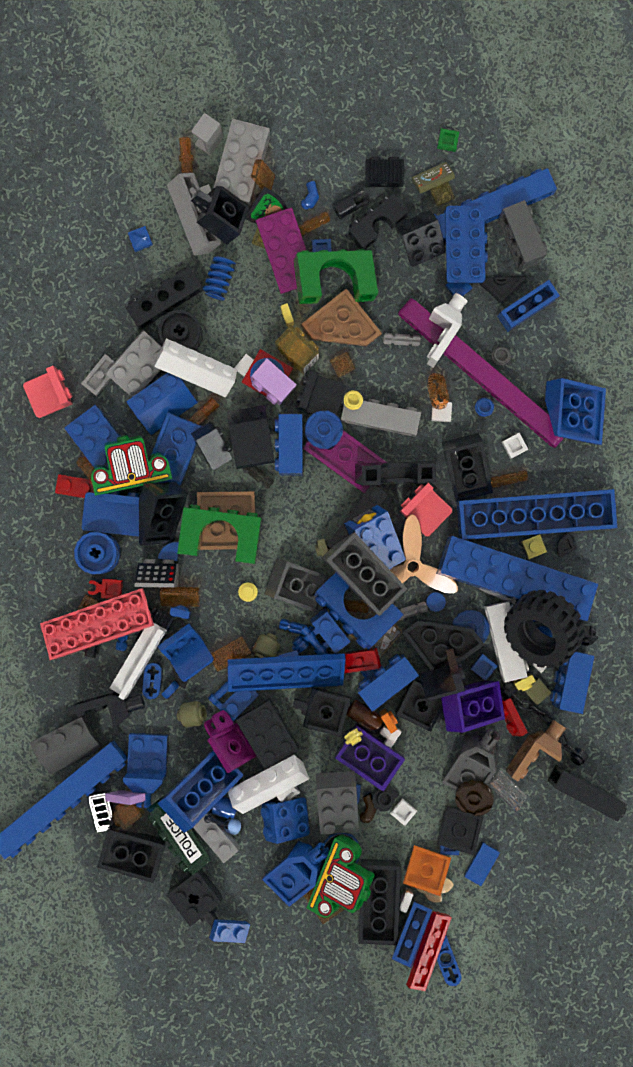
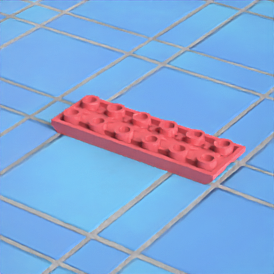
(97, 624)

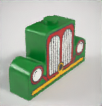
(128, 466)
(341, 880)

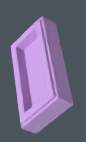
(125, 797)

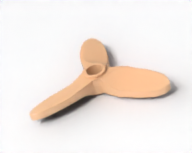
(412, 549)

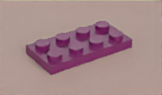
(282, 243)
(343, 458)

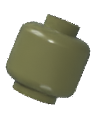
(266, 646)
(191, 714)

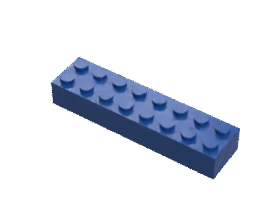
(536, 514)
(511, 575)

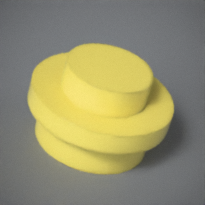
(353, 400)
(248, 592)
(353, 737)

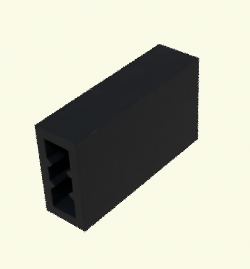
(587, 793)

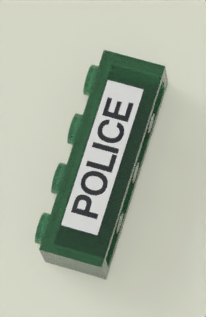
(182, 845)

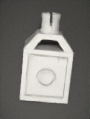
(450, 319)

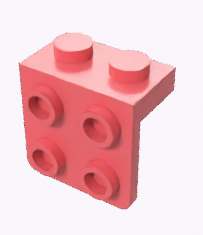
(48, 392)
(427, 508)

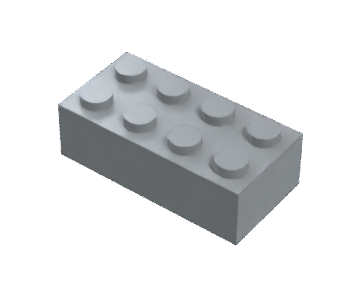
(243, 146)

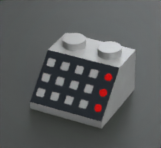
(157, 574)

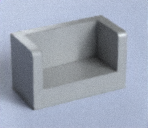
(209, 134)

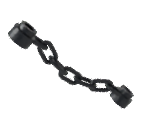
(508, 690)

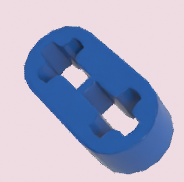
(147, 680)

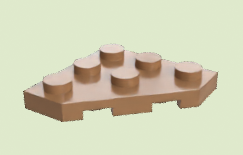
(342, 322)

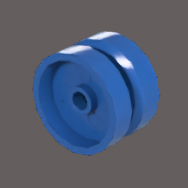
(86, 553)

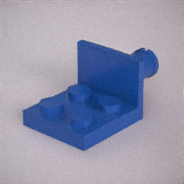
(146, 764)
(297, 872)

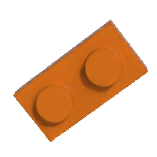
(389, 720)

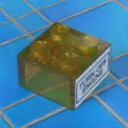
(297, 349)

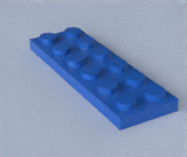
(286, 672)

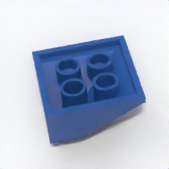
(576, 410)

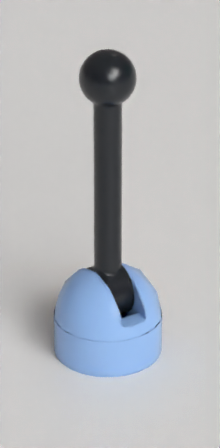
(231, 825)

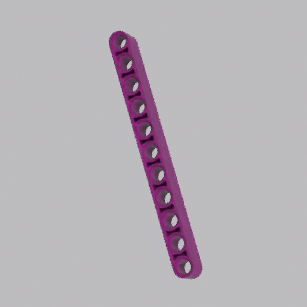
(483, 372)

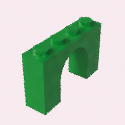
(356, 264)
(195, 521)

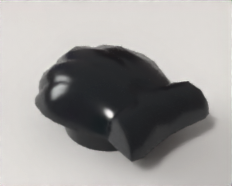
(384, 799)

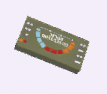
(433, 177)

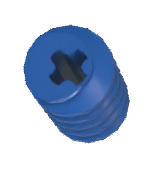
(217, 277)

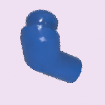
(312, 198)

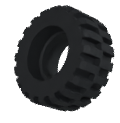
(557, 616)

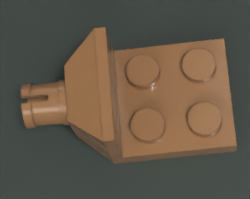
(528, 752)

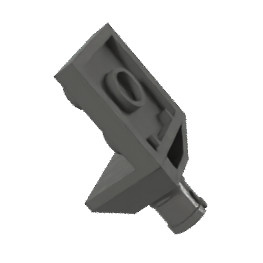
(475, 761)

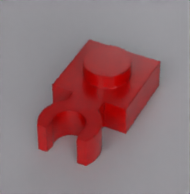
(109, 588)

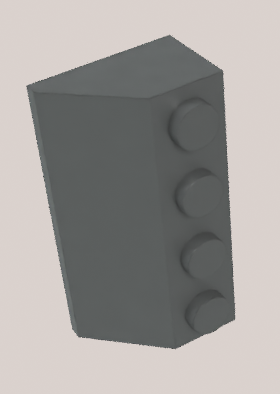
(364, 573)

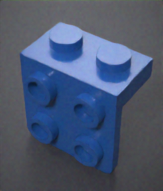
(186, 652)
(285, 820)

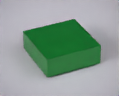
(448, 140)

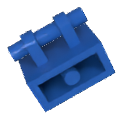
(329, 630)

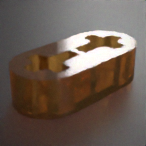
(442, 390)

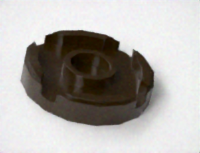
(474, 797)

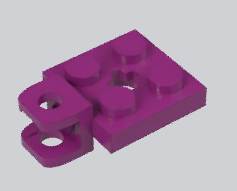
(226, 735)

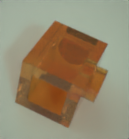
(126, 814)

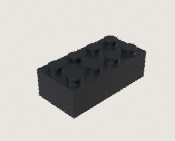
(380, 913)

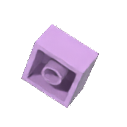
(272, 382)

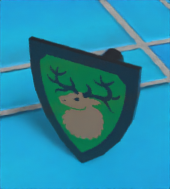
(266, 203)

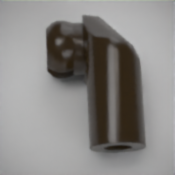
(369, 813)

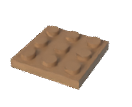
(221, 534)

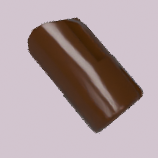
(364, 716)

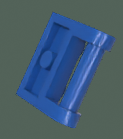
(235, 703)

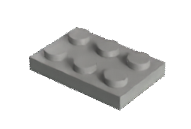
(136, 365)

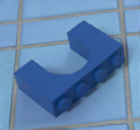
(366, 631)

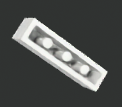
(196, 368)
(509, 662)
(268, 784)

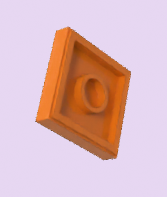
(427, 870)

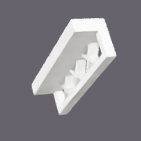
(137, 660)

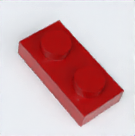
(73, 486)
(362, 660)
(514, 723)

